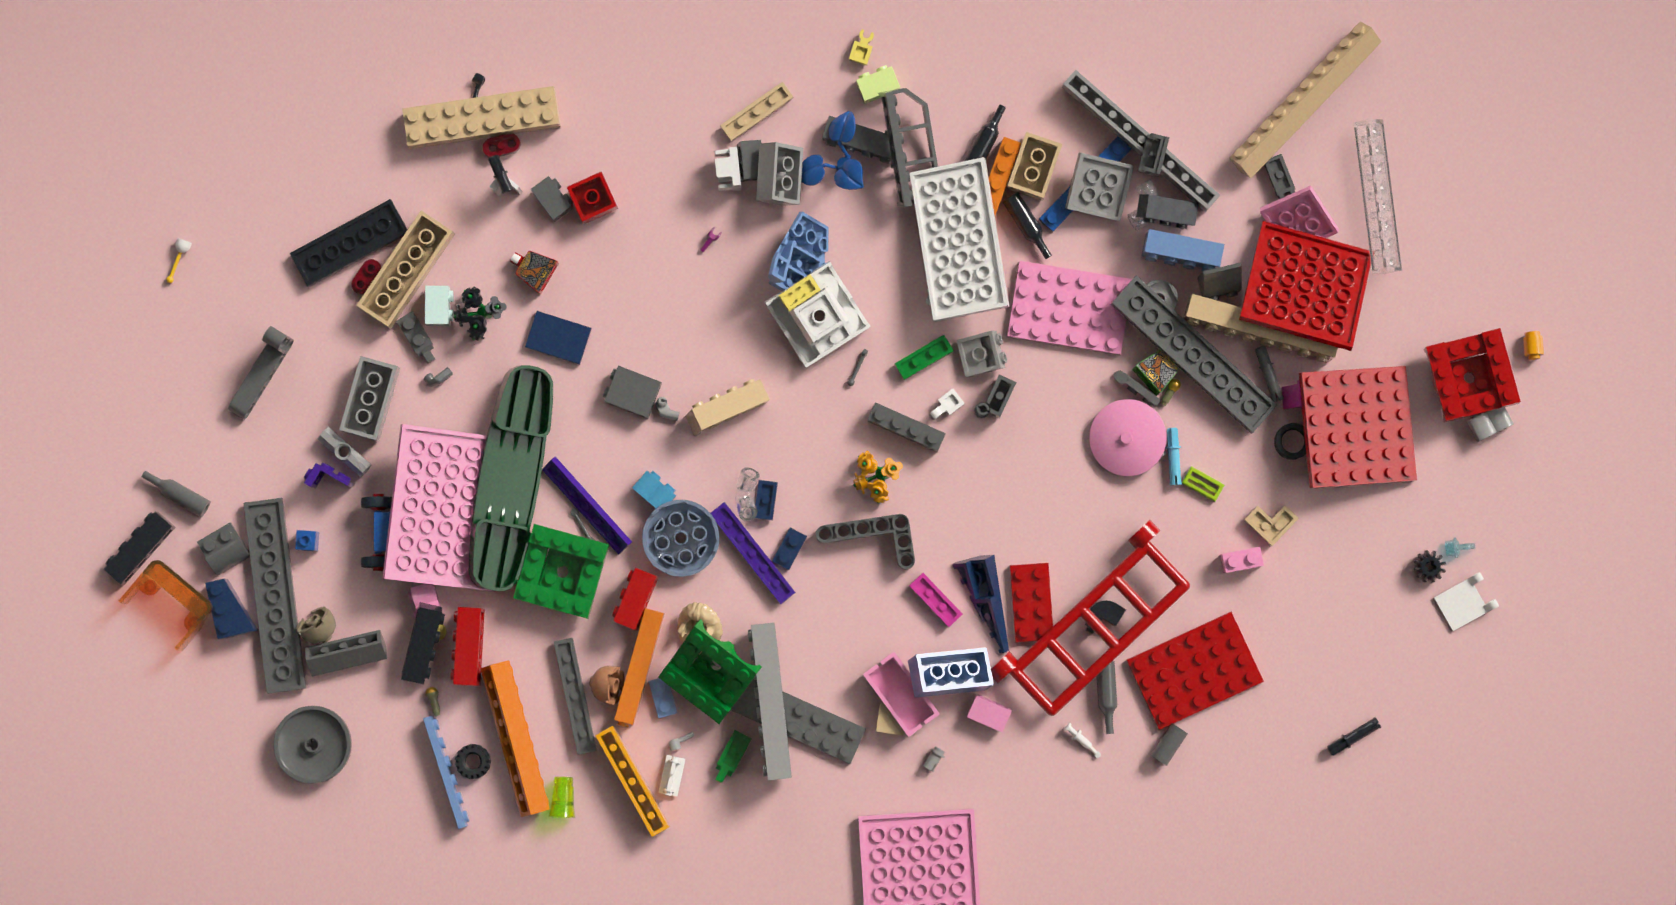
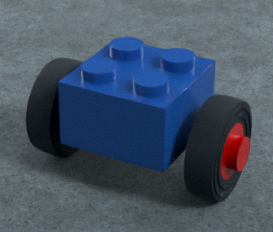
(381, 524)

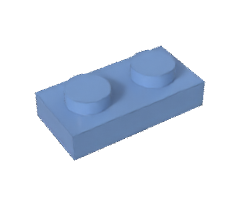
(662, 698)

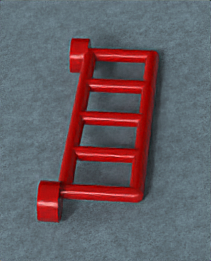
(1143, 547)

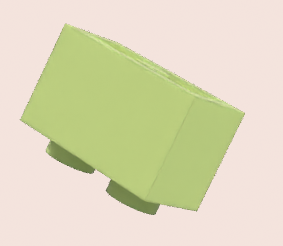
(880, 81)

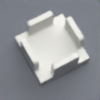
(728, 169)

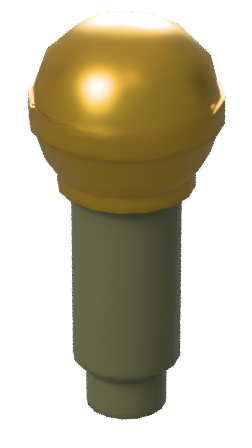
(1173, 386)

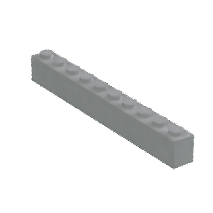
(1136, 136)

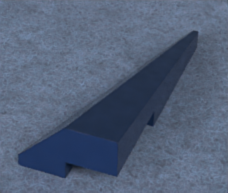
(983, 584)

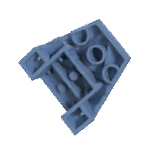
(799, 252)

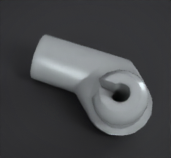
(664, 409)

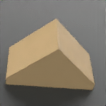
(887, 723)

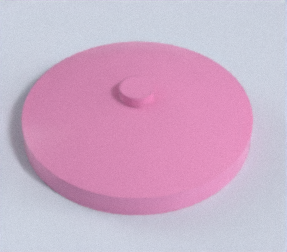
(1128, 437)

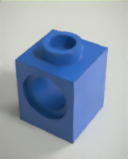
(307, 540)

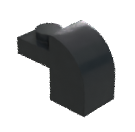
(1108, 611)

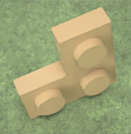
(1271, 529)

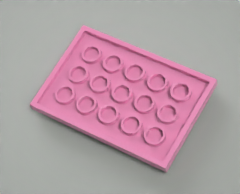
(1067, 308)

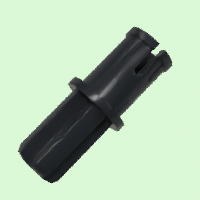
(500, 174)

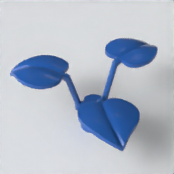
(849, 171)

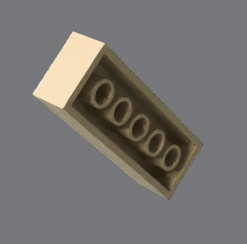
(405, 269)

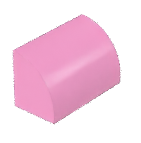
(989, 713)

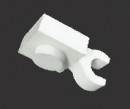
(949, 402)

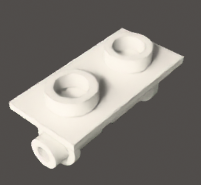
(672, 775)

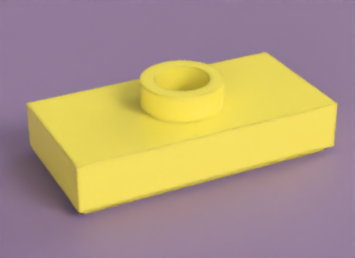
(799, 292)

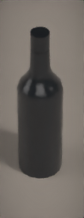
(986, 137)
(1026, 222)

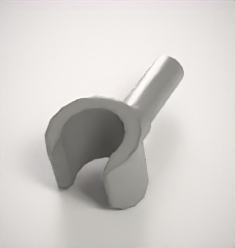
(675, 743)

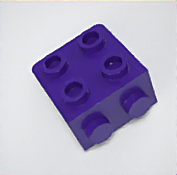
(314, 475)

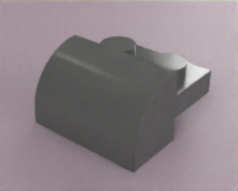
(223, 549)

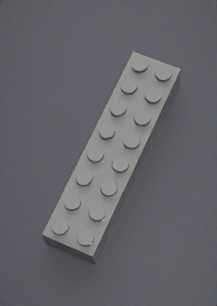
(771, 702)

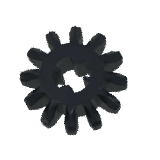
(1427, 558)

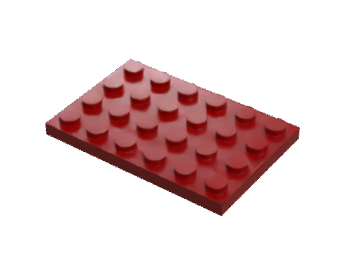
(1195, 670)

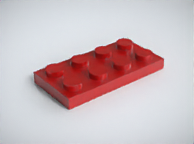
(1031, 601)

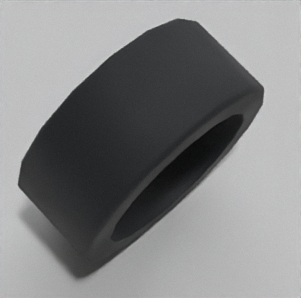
(1278, 441)

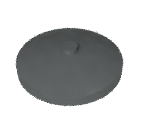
(312, 744)

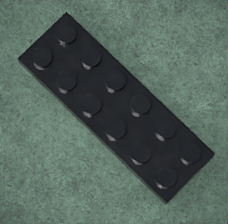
(349, 243)

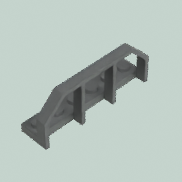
(896, 140)

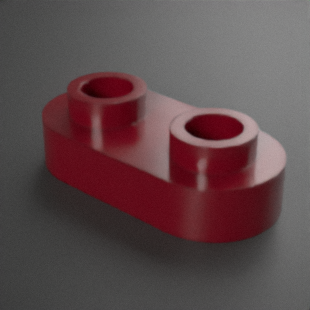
(501, 144)
(365, 276)

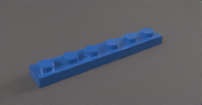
(1057, 212)

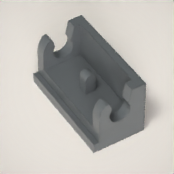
(1153, 154)
(748, 159)

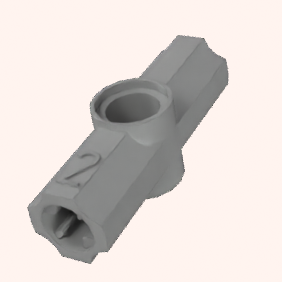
(352, 460)

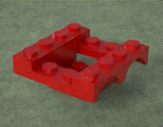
(1492, 372)

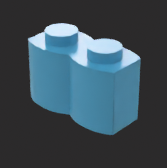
(653, 490)

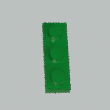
(924, 357)

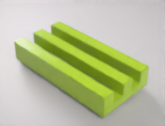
(1203, 475)

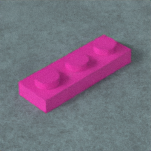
(936, 599)

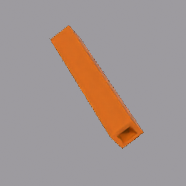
(639, 667)

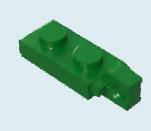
(732, 755)

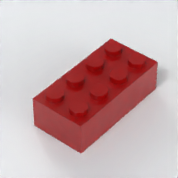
(468, 646)

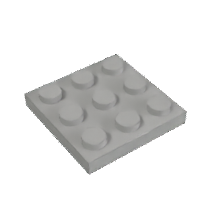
(1099, 186)

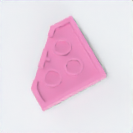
(1301, 212)

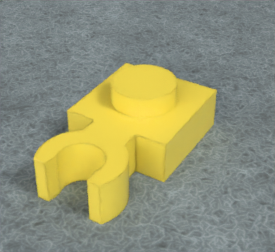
(861, 50)

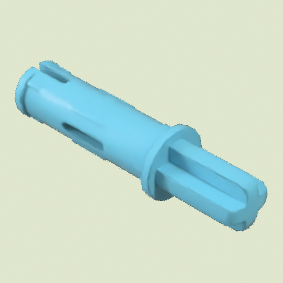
(1173, 456)

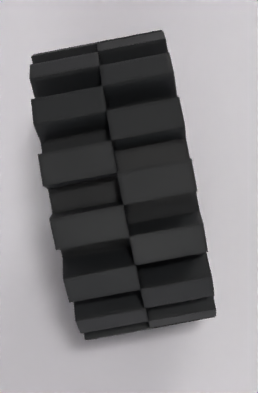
(461, 761)

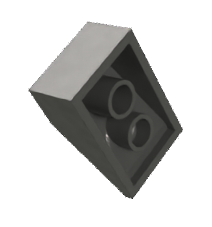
(1221, 281)

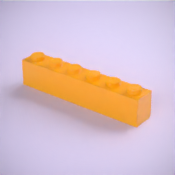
(632, 781)

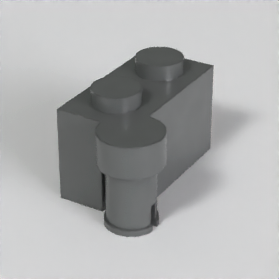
(997, 399)

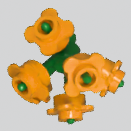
(878, 487)

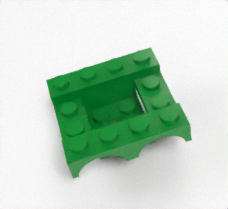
(578, 554)
(704, 684)

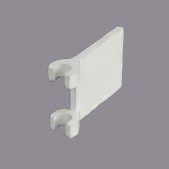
(1463, 602)

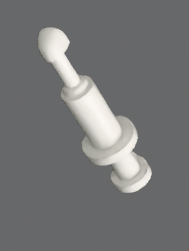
(1081, 739)

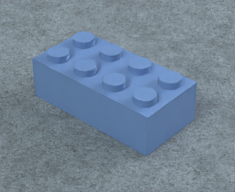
(1182, 250)
(950, 672)

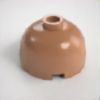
(606, 684)

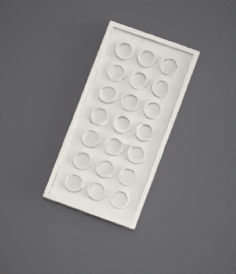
(959, 239)

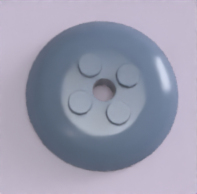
(676, 557)

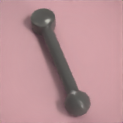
(850, 382)
(574, 512)

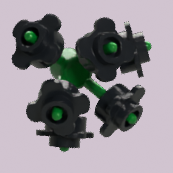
(478, 322)

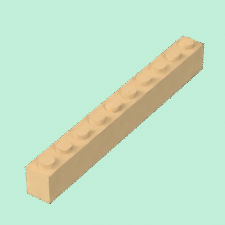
(1305, 99)

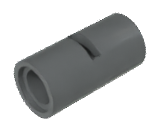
(1169, 744)

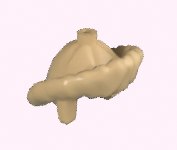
(692, 614)

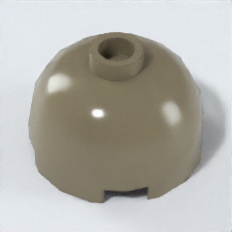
(317, 627)

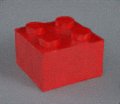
(592, 197)

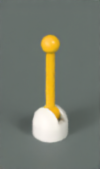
(182, 246)

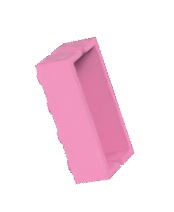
(895, 689)

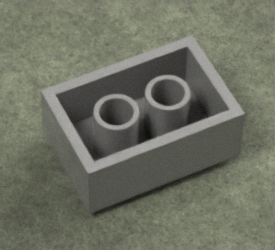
(779, 174)

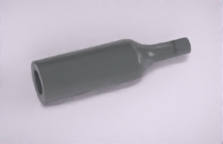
(179, 494)
(1107, 695)

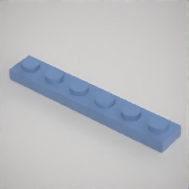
(449, 779)

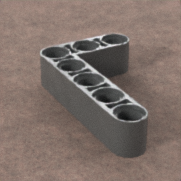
(261, 372)
(873, 531)

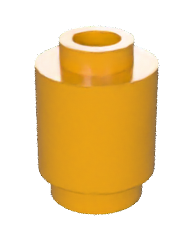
(1533, 345)

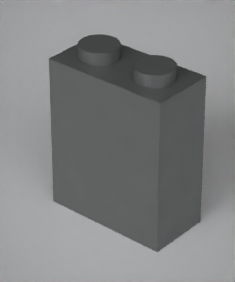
(632, 391)

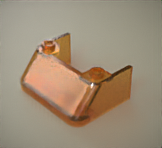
(160, 575)

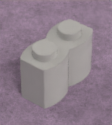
(1489, 423)

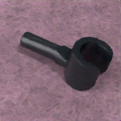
(479, 80)

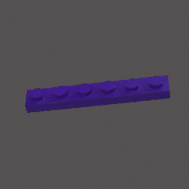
(587, 505)
(752, 553)

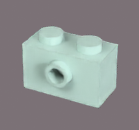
(438, 305)

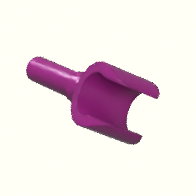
(711, 237)

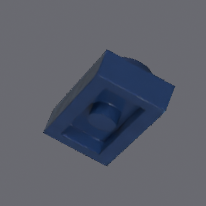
(766, 499)
(789, 548)

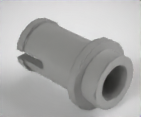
(934, 758)

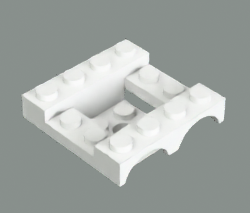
(818, 338)

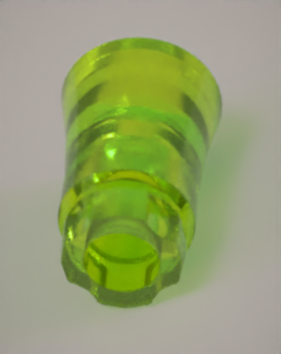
(562, 798)

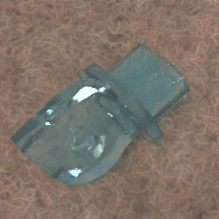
(1453, 547)

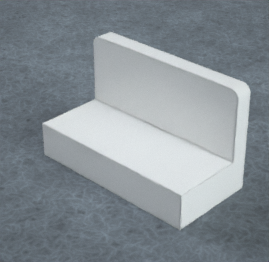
(496, 188)

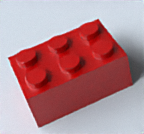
(635, 598)

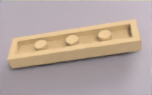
(756, 111)

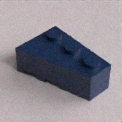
(228, 611)

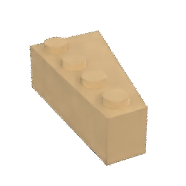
(727, 406)

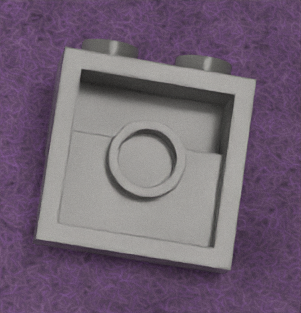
(982, 353)

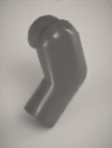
(438, 379)

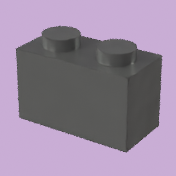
(551, 198)

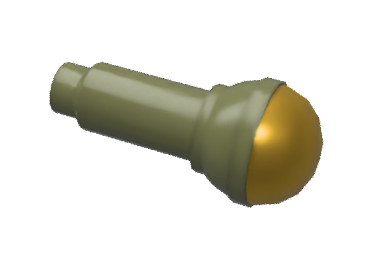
(432, 695)

